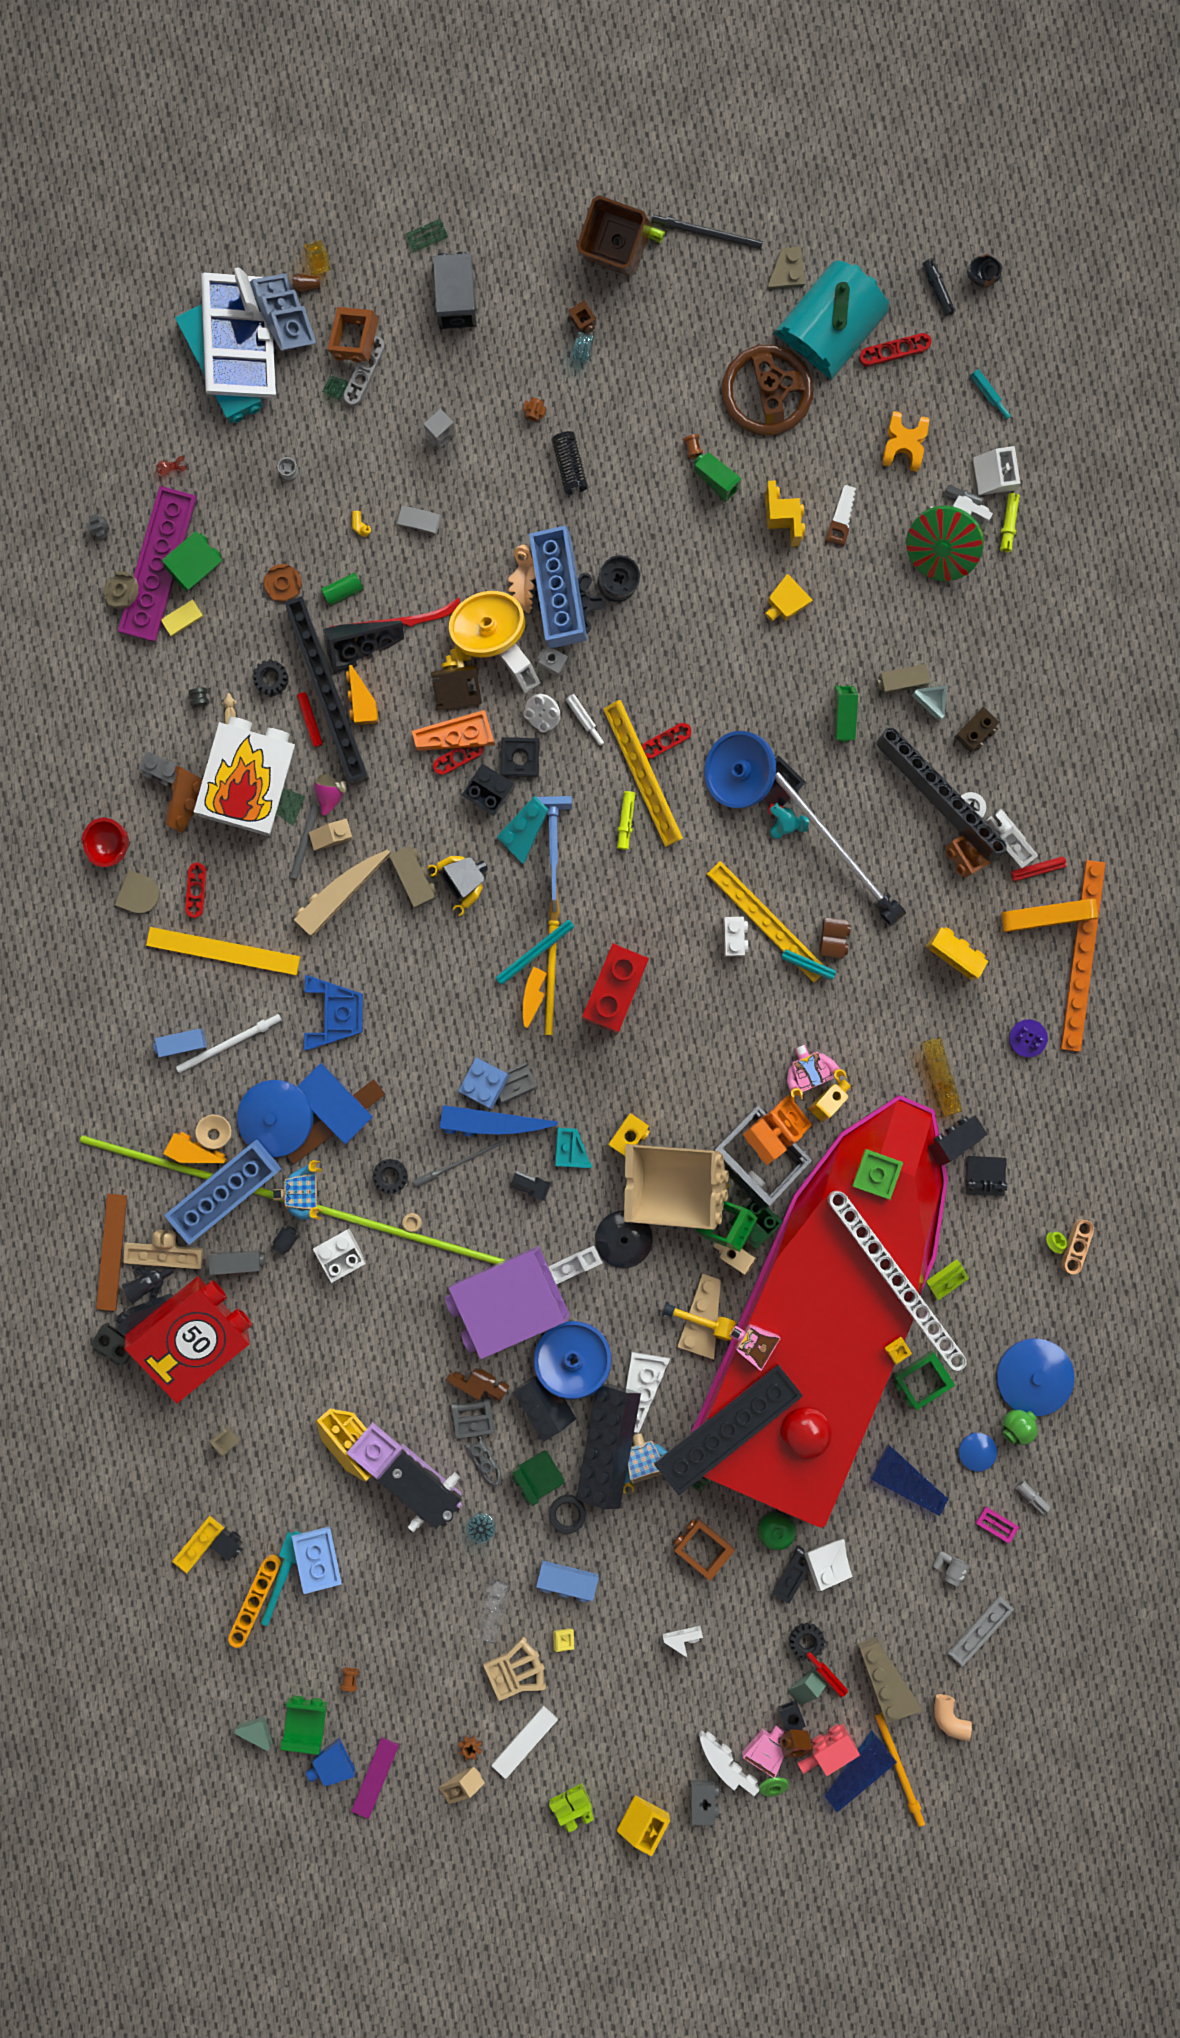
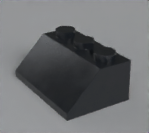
(545, 1410)

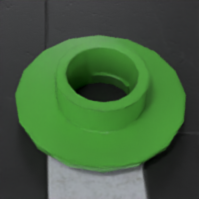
(773, 1786)

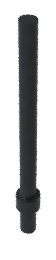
(671, 223)

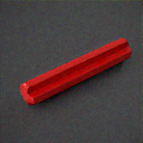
(309, 719)
(1039, 868)

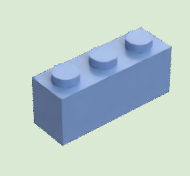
(567, 1581)

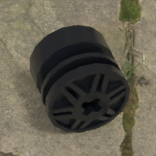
(624, 569)

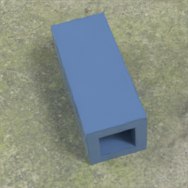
(180, 1043)

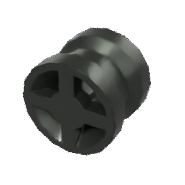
(198, 697)

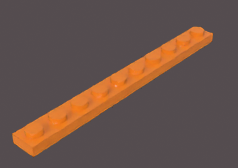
(1082, 960)

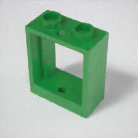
(739, 1231)
(942, 1373)

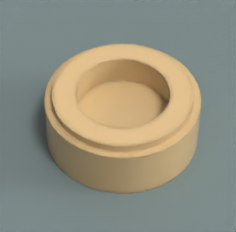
(412, 1222)

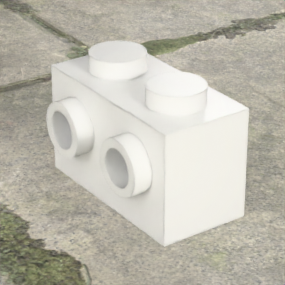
(734, 940)

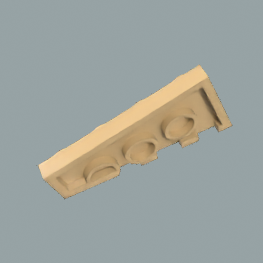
(705, 1304)

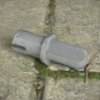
(1033, 1497)

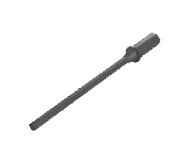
(433, 1174)

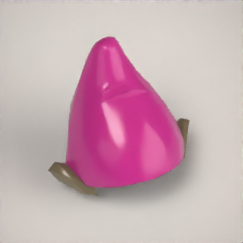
(329, 792)

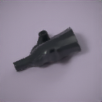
(150, 1281)

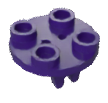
(1020, 1033)

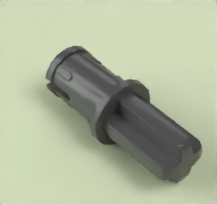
(954, 492)

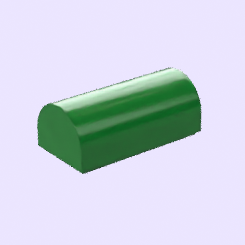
(342, 589)

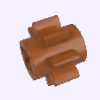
(534, 409)
(470, 1741)

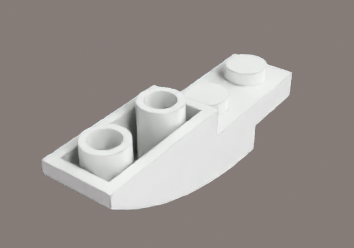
(721, 1758)

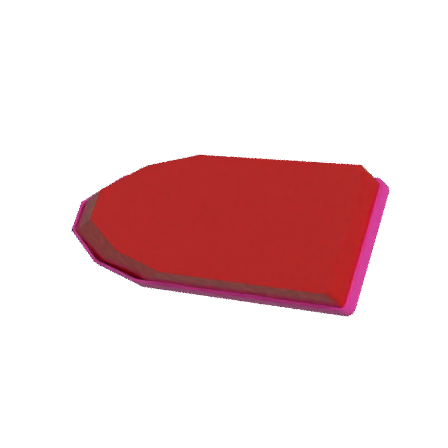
(834, 1308)

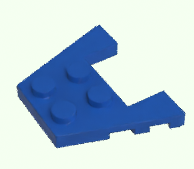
(342, 1013)

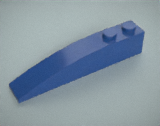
(486, 1122)

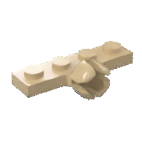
(163, 1252)

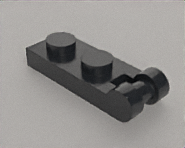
(791, 1577)

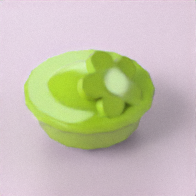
(1056, 1242)

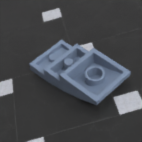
(283, 312)

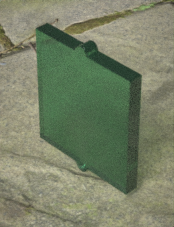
(289, 805)

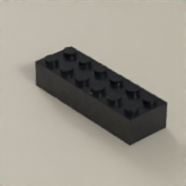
(608, 1446)

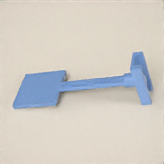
(555, 804)

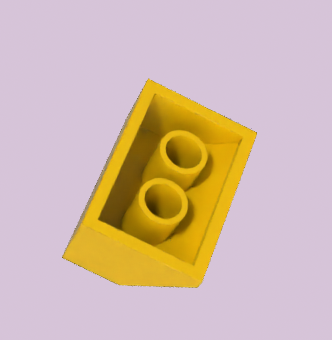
(957, 953)

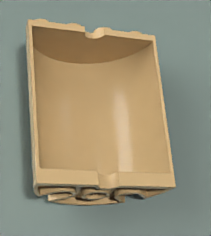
(674, 1186)

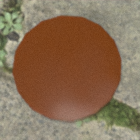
(288, 583)

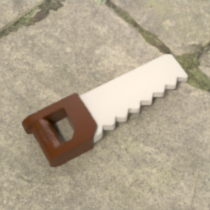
(842, 516)

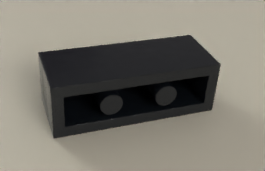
(957, 1139)

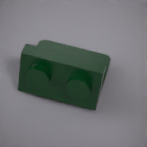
(537, 1477)

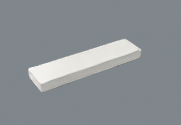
(524, 1742)

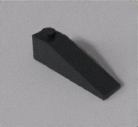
(354, 641)

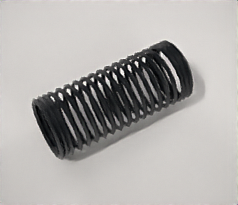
(570, 438)

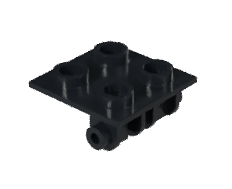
(986, 1176)

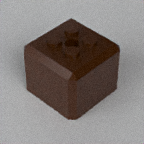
(604, 222)

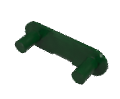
(841, 302)

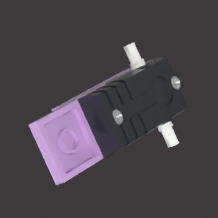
(407, 1477)

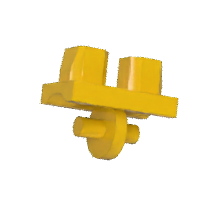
(456, 659)

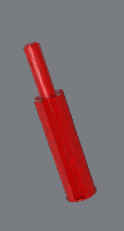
(828, 1676)

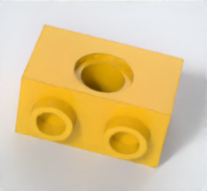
(633, 1124)

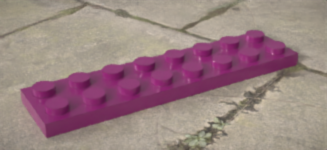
(164, 533)

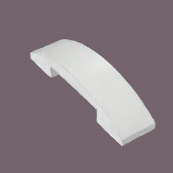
(575, 1264)

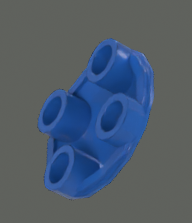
(977, 1452)

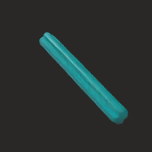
(534, 952)

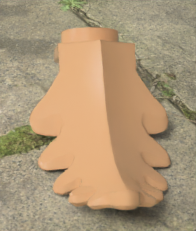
(523, 577)

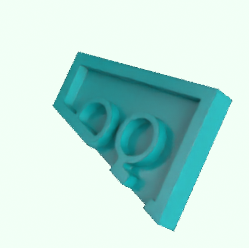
(523, 829)

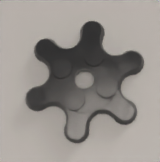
(589, 602)

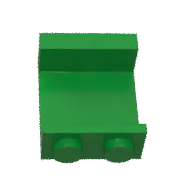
(304, 1725)

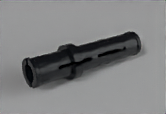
(936, 281)

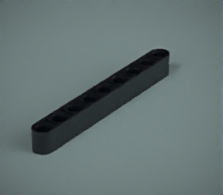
(941, 794)

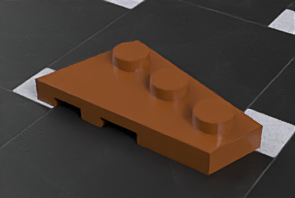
(184, 799)

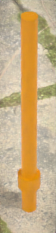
(913, 1804)

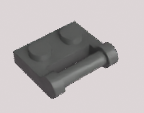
(476, 1424)

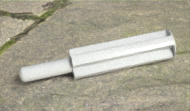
(583, 717)

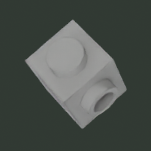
(552, 660)

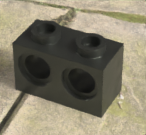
(111, 1350)

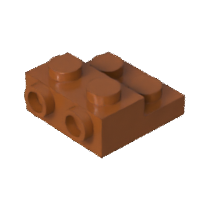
(965, 856)

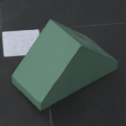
(808, 1687)
(256, 1732)

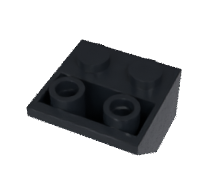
(488, 789)
(777, 793)

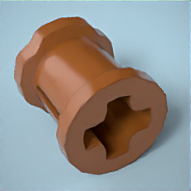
(693, 446)
(349, 1679)

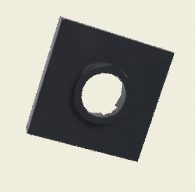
(510, 746)

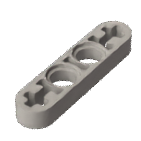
(361, 370)

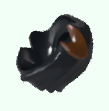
(984, 270)

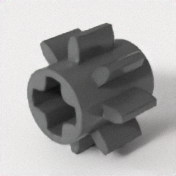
(97, 526)

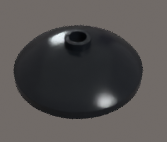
(614, 1252)

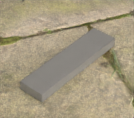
(980, 1631)

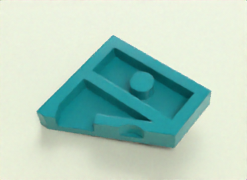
(570, 1150)

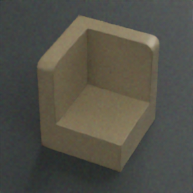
(225, 1441)

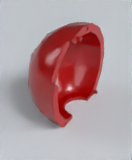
(105, 842)
(807, 1432)

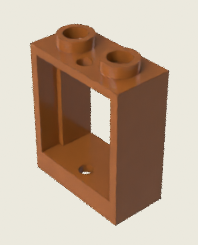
(353, 316)
(717, 1562)

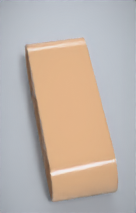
(1084, 1239)

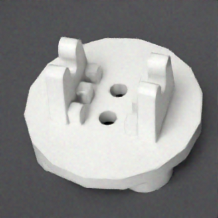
(536, 706)

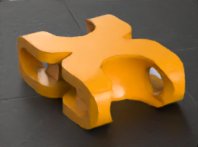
(905, 441)

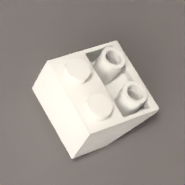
(996, 471)
(339, 1255)

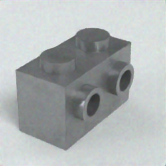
(158, 767)

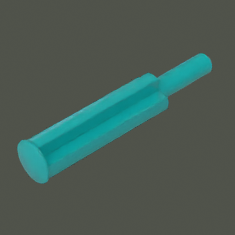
(989, 392)

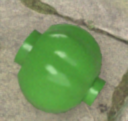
(1020, 1427)

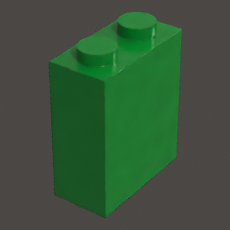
(191, 561)

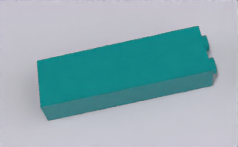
(233, 406)

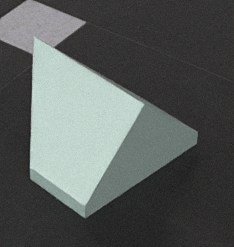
(933, 700)

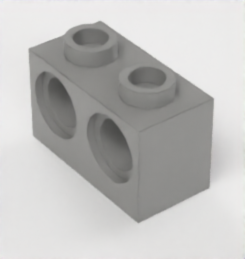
(439, 429)

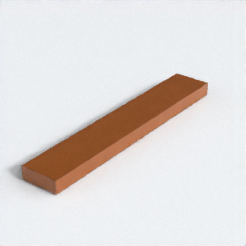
(111, 1252)

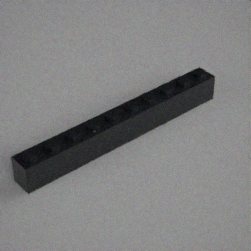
(326, 690)

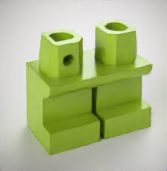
(566, 1813)

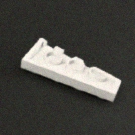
(644, 1377)

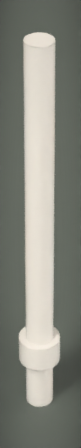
(261, 1026)

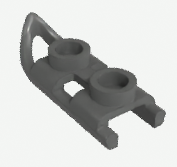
(486, 1465)

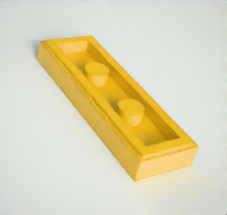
(198, 1544)

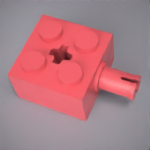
(831, 1751)

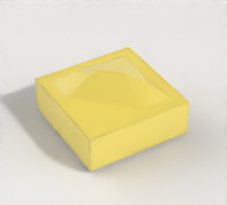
(563, 1640)

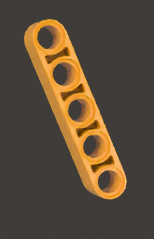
(1049, 915)
(248, 1607)

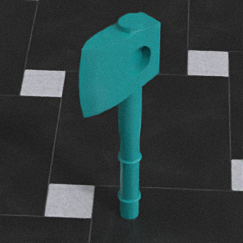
(286, 1552)

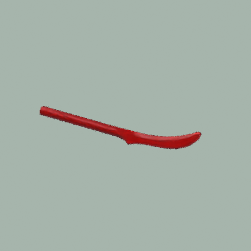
(434, 615)

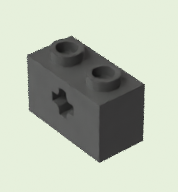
(701, 1813)

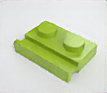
(947, 1280)

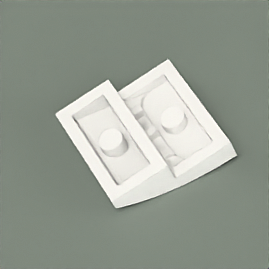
(246, 293)

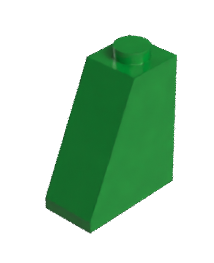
(717, 476)
(845, 713)

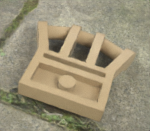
(503, 1676)

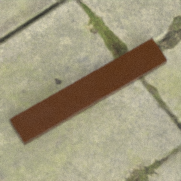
(321, 1132)

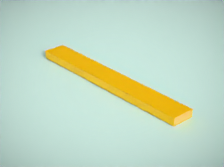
(643, 773)
(760, 914)
(223, 951)

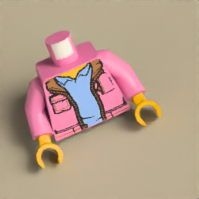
(811, 1071)

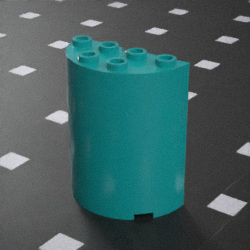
(810, 326)

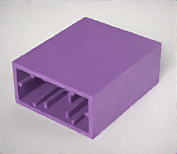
(507, 1303)

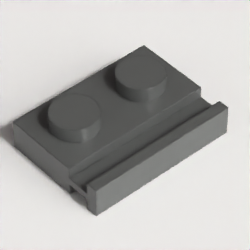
(518, 1083)

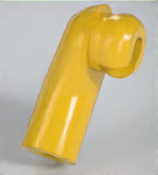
(359, 527)

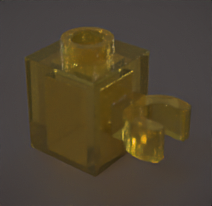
(317, 257)

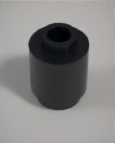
(285, 1240)

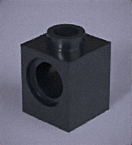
(788, 1709)

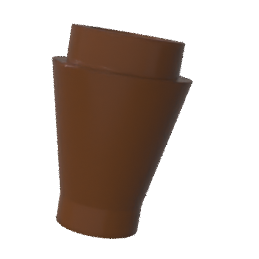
(305, 283)

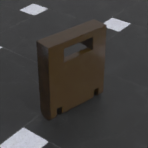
(452, 687)

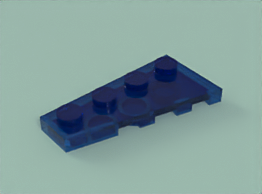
(861, 1772)

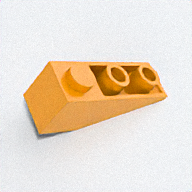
(364, 705)
(187, 1151)

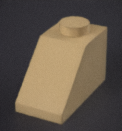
(330, 835)
(462, 1785)

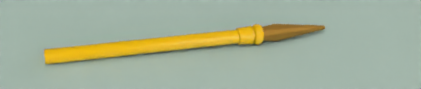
(553, 916)

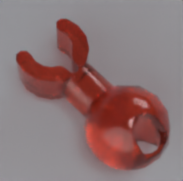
(166, 467)

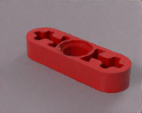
(681, 738)
(473, 754)
(202, 876)

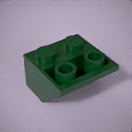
(764, 1225)

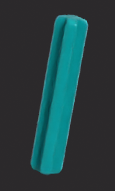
(808, 964)

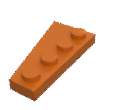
(461, 732)

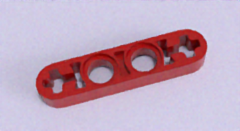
(893, 346)

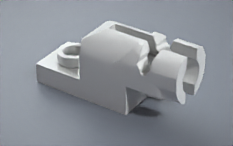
(1014, 839)

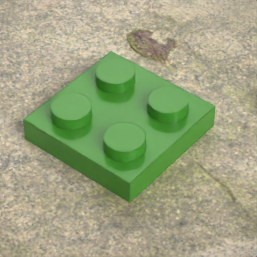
(877, 1174)

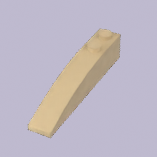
(337, 893)

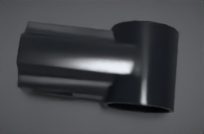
(534, 1186)

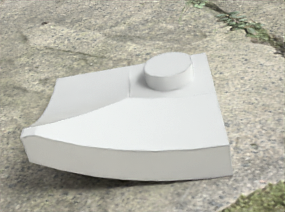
(828, 1564)

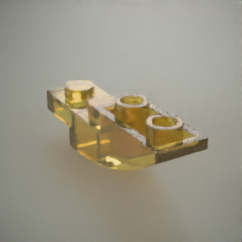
(941, 1077)

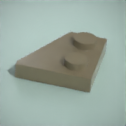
(788, 269)

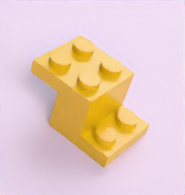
(784, 513)

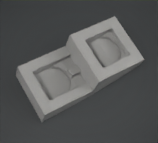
(419, 519)

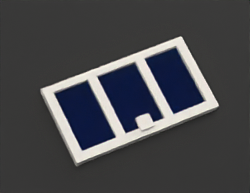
(235, 346)

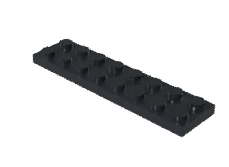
(728, 1429)

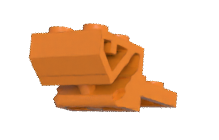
(777, 1130)

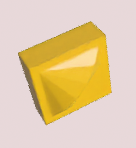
(898, 1350)

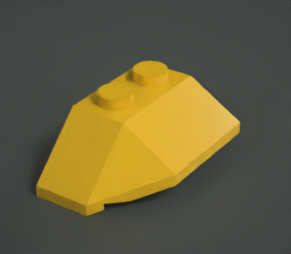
(338, 1433)

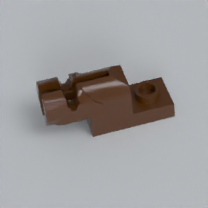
(478, 1383)

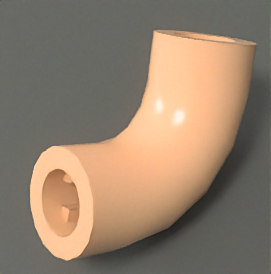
(947, 1721)

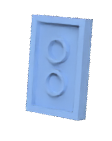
(316, 1560)

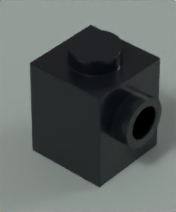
(227, 1544)

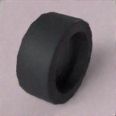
(565, 1528)

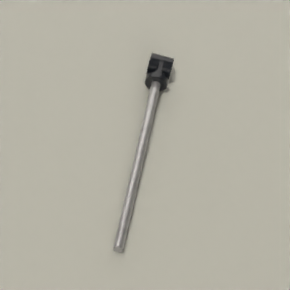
(891, 910)

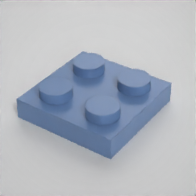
(484, 1083)

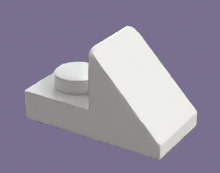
(677, 1638)

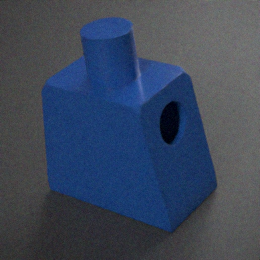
(332, 1765)

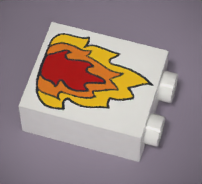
(245, 776)

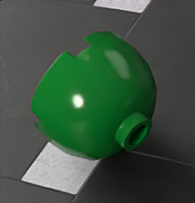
(776, 1530)

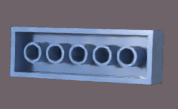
(558, 587)
(222, 1192)

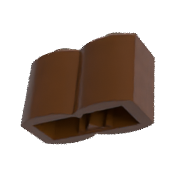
(834, 938)

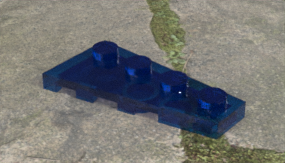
(901, 1477)

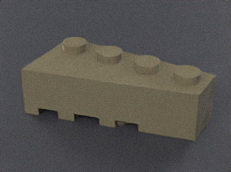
(889, 1687)

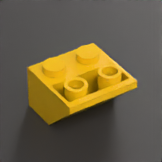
(643, 1825)

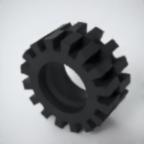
(259, 674)
(378, 1176)
(804, 1629)

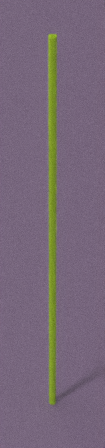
(269, 1194)

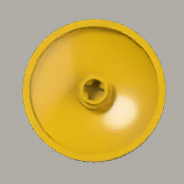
(487, 624)

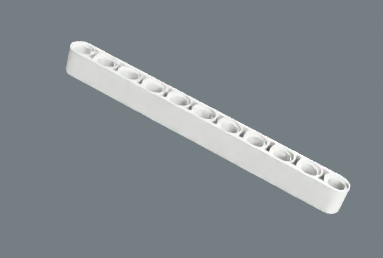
(900, 1289)

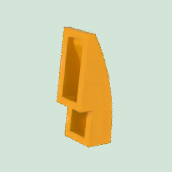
(532, 995)

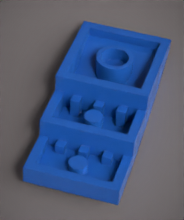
(334, 1103)

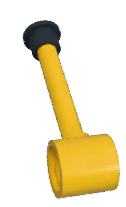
(721, 1327)

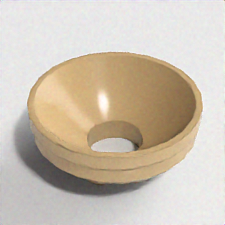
(209, 1123)

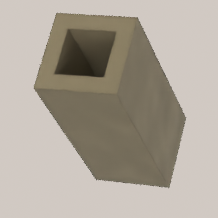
(903, 679)

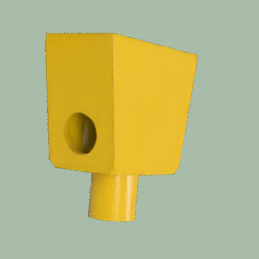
(787, 600)
(825, 1105)

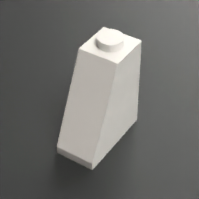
(520, 668)

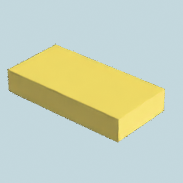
(182, 618)

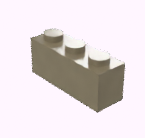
(413, 876)

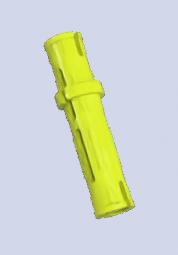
(1008, 530)
(626, 820)

